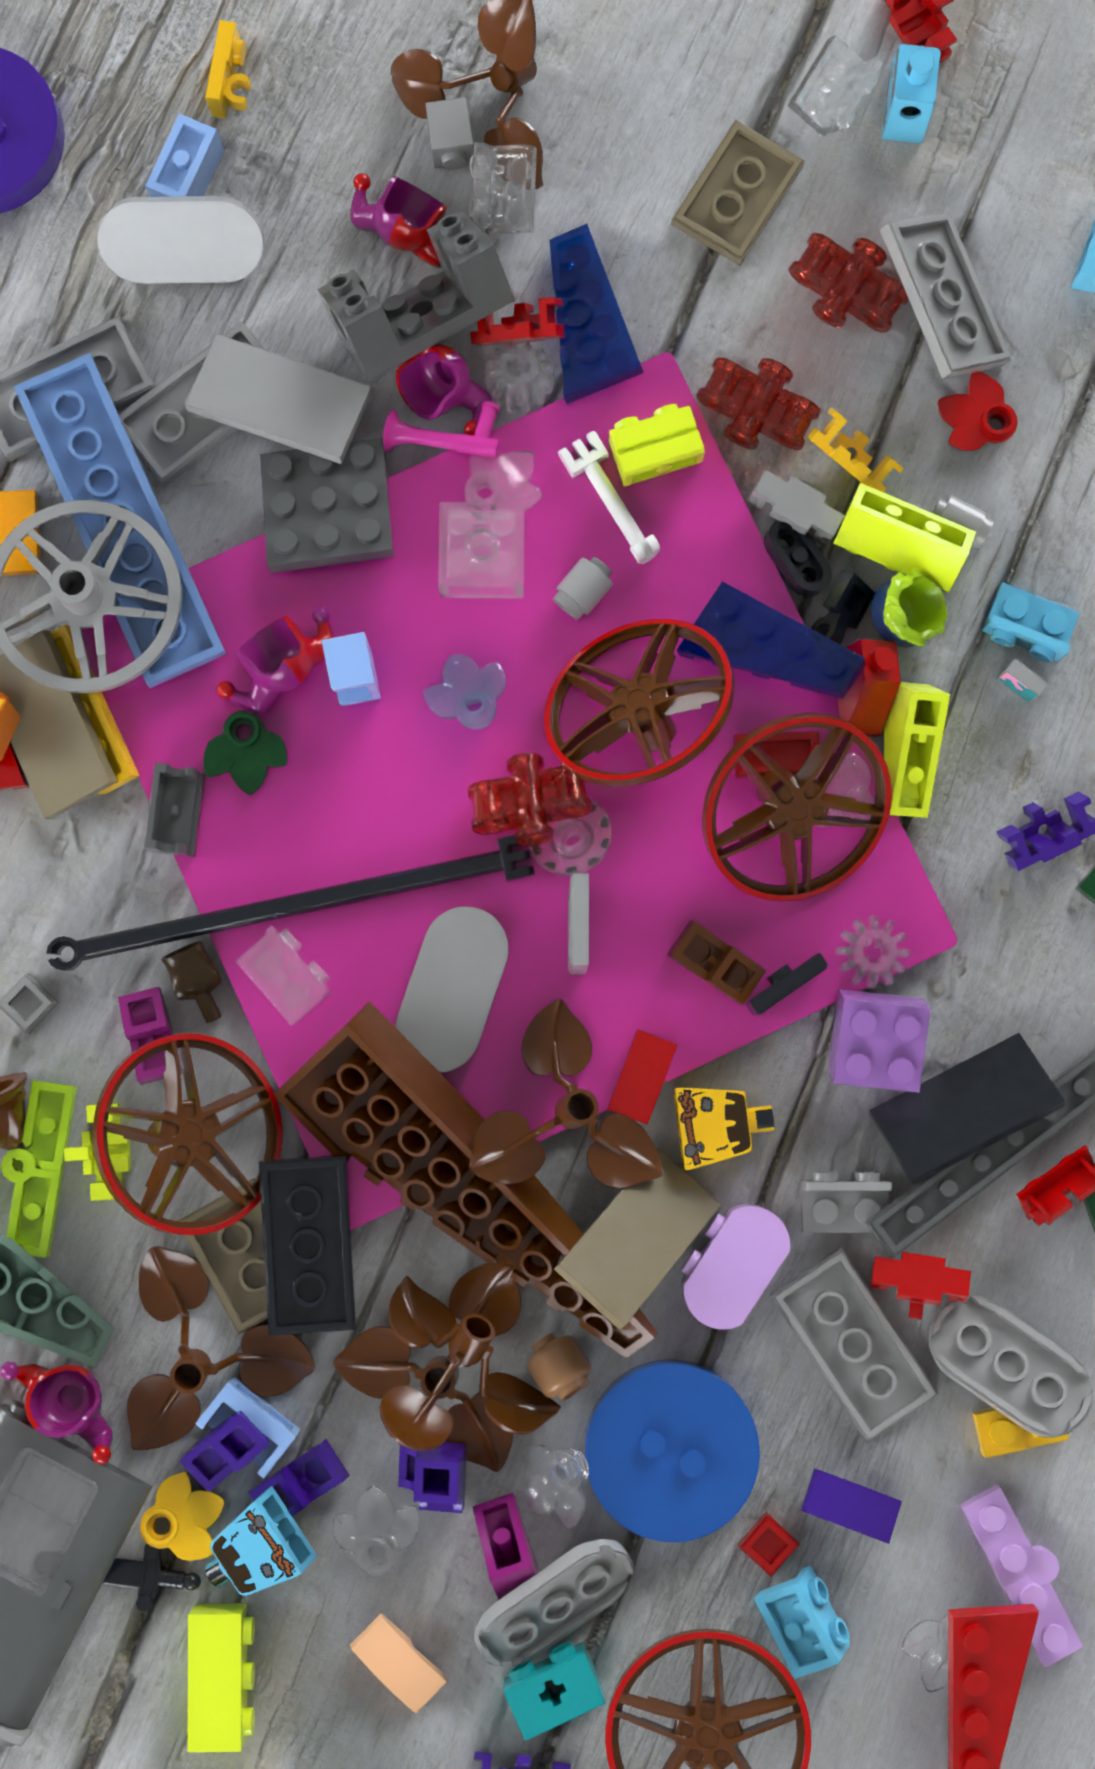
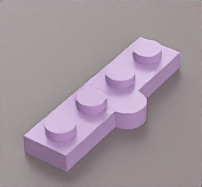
(1022, 1572)

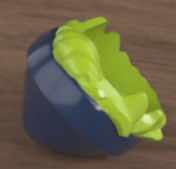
(909, 610)

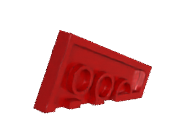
(984, 1679)

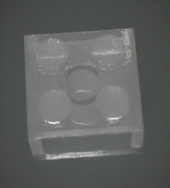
(481, 550)

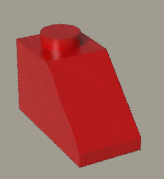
(875, 687)

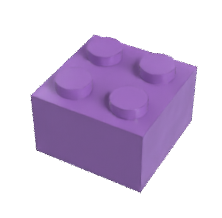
(878, 1040)

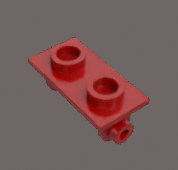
(1045, 1197)

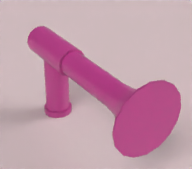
(480, 444)

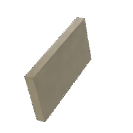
(54, 732)
(637, 1241)

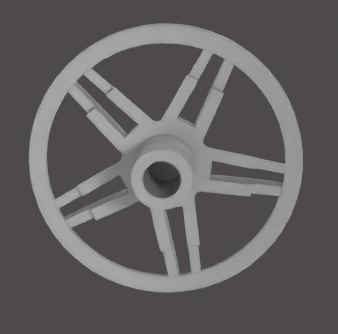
(85, 593)

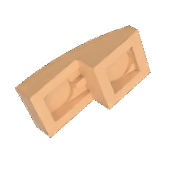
(397, 1663)

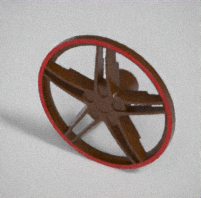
(640, 704)
(795, 805)
(185, 1133)
(705, 1727)

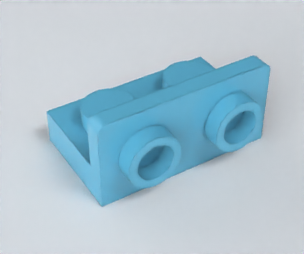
(1030, 623)
(804, 1623)

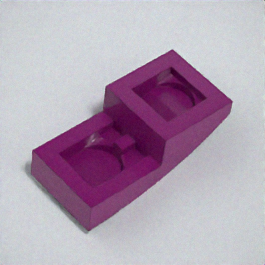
(145, 1020)

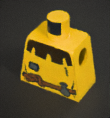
(716, 1124)

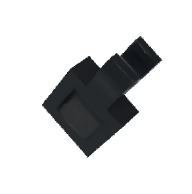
(846, 606)

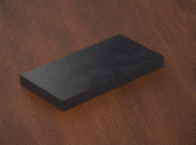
(967, 1108)
(307, 1245)

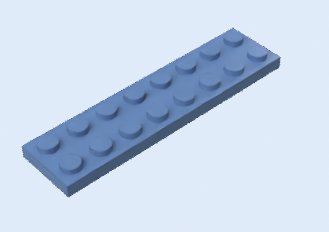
(98, 463)

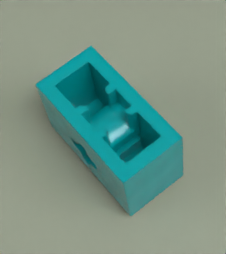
(538, 1707)

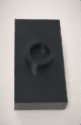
(785, 982)

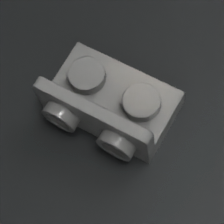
(841, 1205)

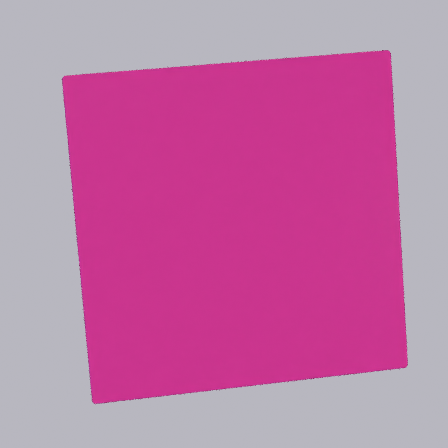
(389, 779)

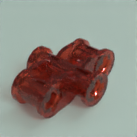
(838, 275)
(771, 409)
(527, 797)

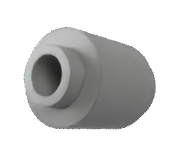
(967, 516)
(583, 587)

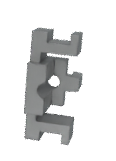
(797, 505)

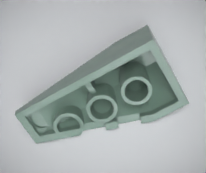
(45, 1310)

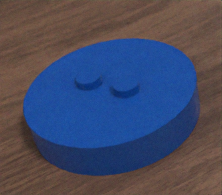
(671, 1451)

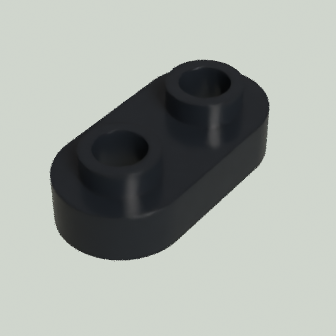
(799, 558)

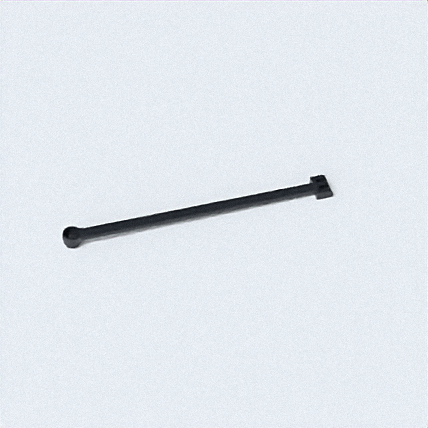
(294, 904)

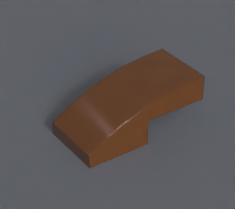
(716, 962)

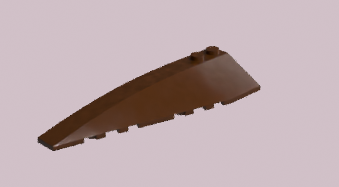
(409, 1126)

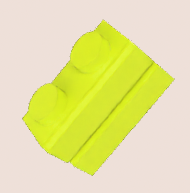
(655, 444)

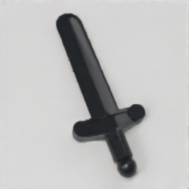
(149, 1577)

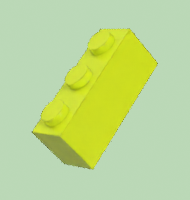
(904, 537)
(219, 1677)

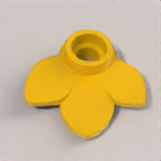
(188, 1516)

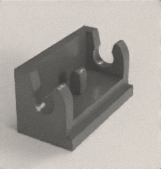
(174, 810)

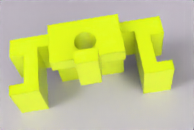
(119, 1153)

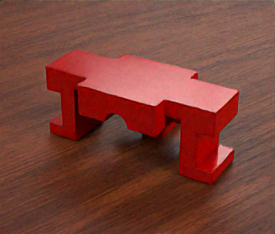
(922, 24)
(534, 329)
(920, 1280)

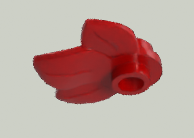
(972, 413)

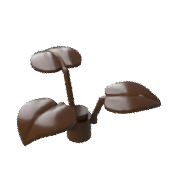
(504, 30)
(507, 1149)
(380, 1362)
(164, 1406)
(416, 1420)

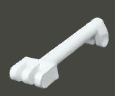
(642, 548)

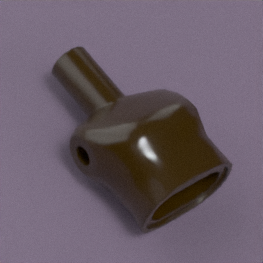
(194, 977)

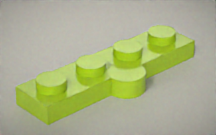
(40, 1166)

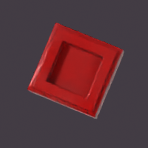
(768, 1544)

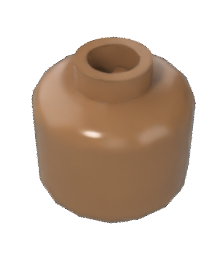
(559, 1366)

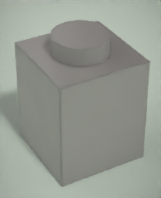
(450, 133)

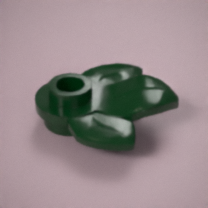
(246, 758)

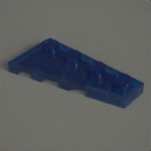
(596, 339)
(773, 645)

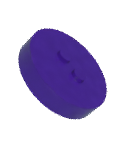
(29, 132)

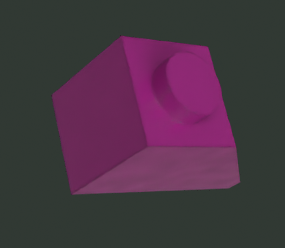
(504, 1544)

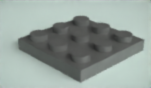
(326, 509)

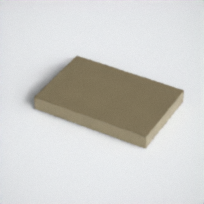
(737, 192)
(234, 1261)

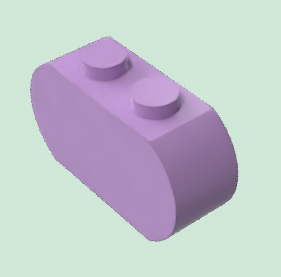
(734, 1265)

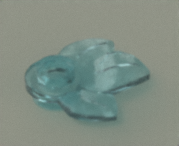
(464, 686)

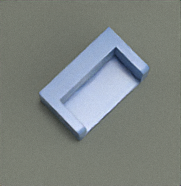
(186, 160)
(351, 669)
(268, 1420)

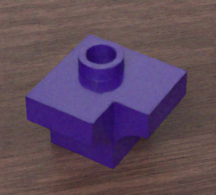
(435, 1476)

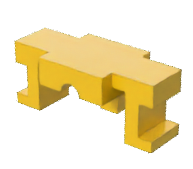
(858, 464)

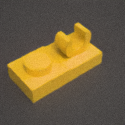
(223, 80)
(1001, 1436)

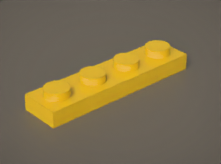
(99, 715)

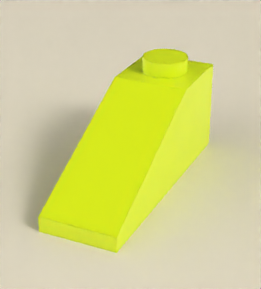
(913, 746)

